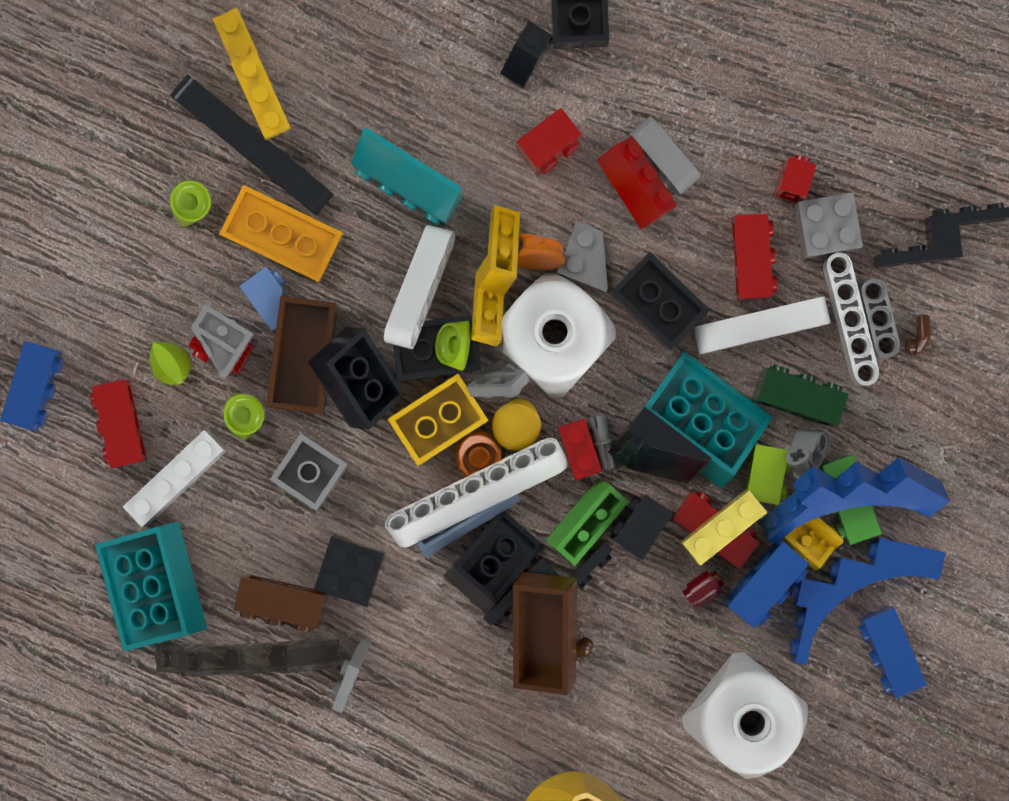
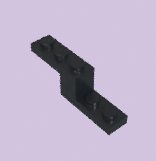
(942, 236)
(598, 557)

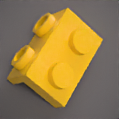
(814, 542)

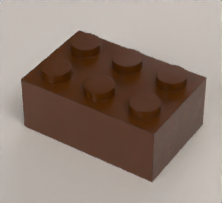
(280, 602)

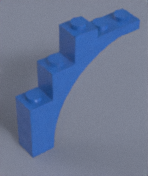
(857, 486)
(887, 561)

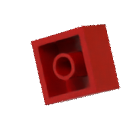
(549, 142)

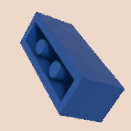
(32, 386)
(891, 652)

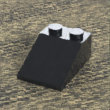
(657, 449)
(493, 561)

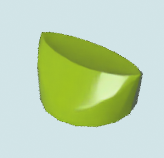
(189, 202)
(453, 344)
(169, 363)
(243, 415)

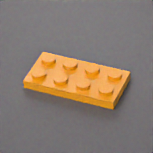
(281, 233)

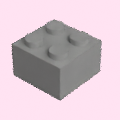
(828, 226)
(309, 471)

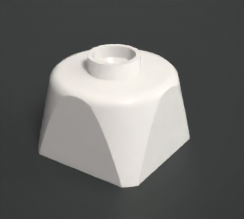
(560, 365)
(733, 691)

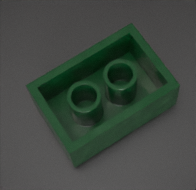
(800, 395)

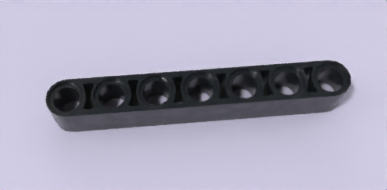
(251, 145)

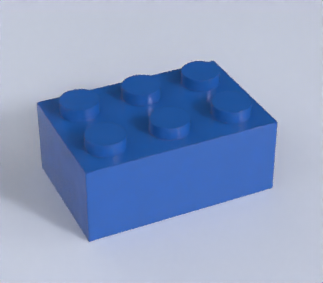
(766, 584)

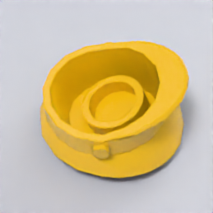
(516, 424)

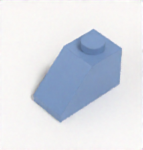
(264, 293)

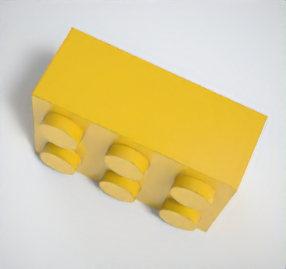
(438, 420)

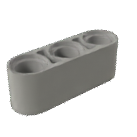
(665, 156)
(882, 305)

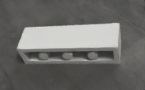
(175, 478)

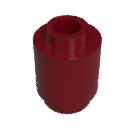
(703, 589)

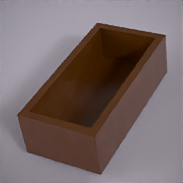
(300, 334)
(544, 633)

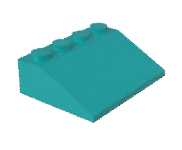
(406, 177)
(709, 416)
(151, 586)

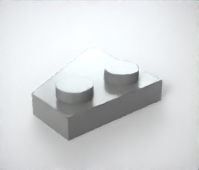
(585, 258)
(221, 339)
(498, 381)
(350, 672)

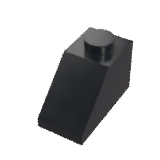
(526, 54)

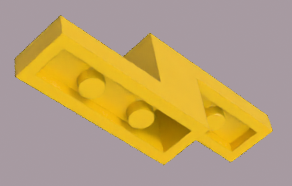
(251, 74)
(495, 276)

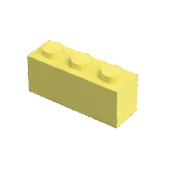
(723, 527)

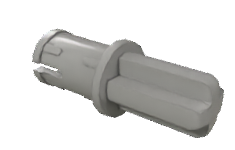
(602, 441)

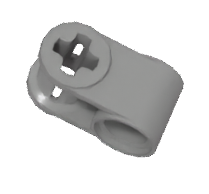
(807, 450)

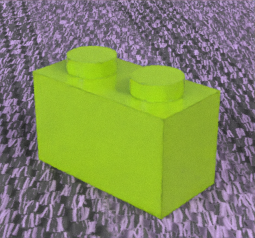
(767, 474)

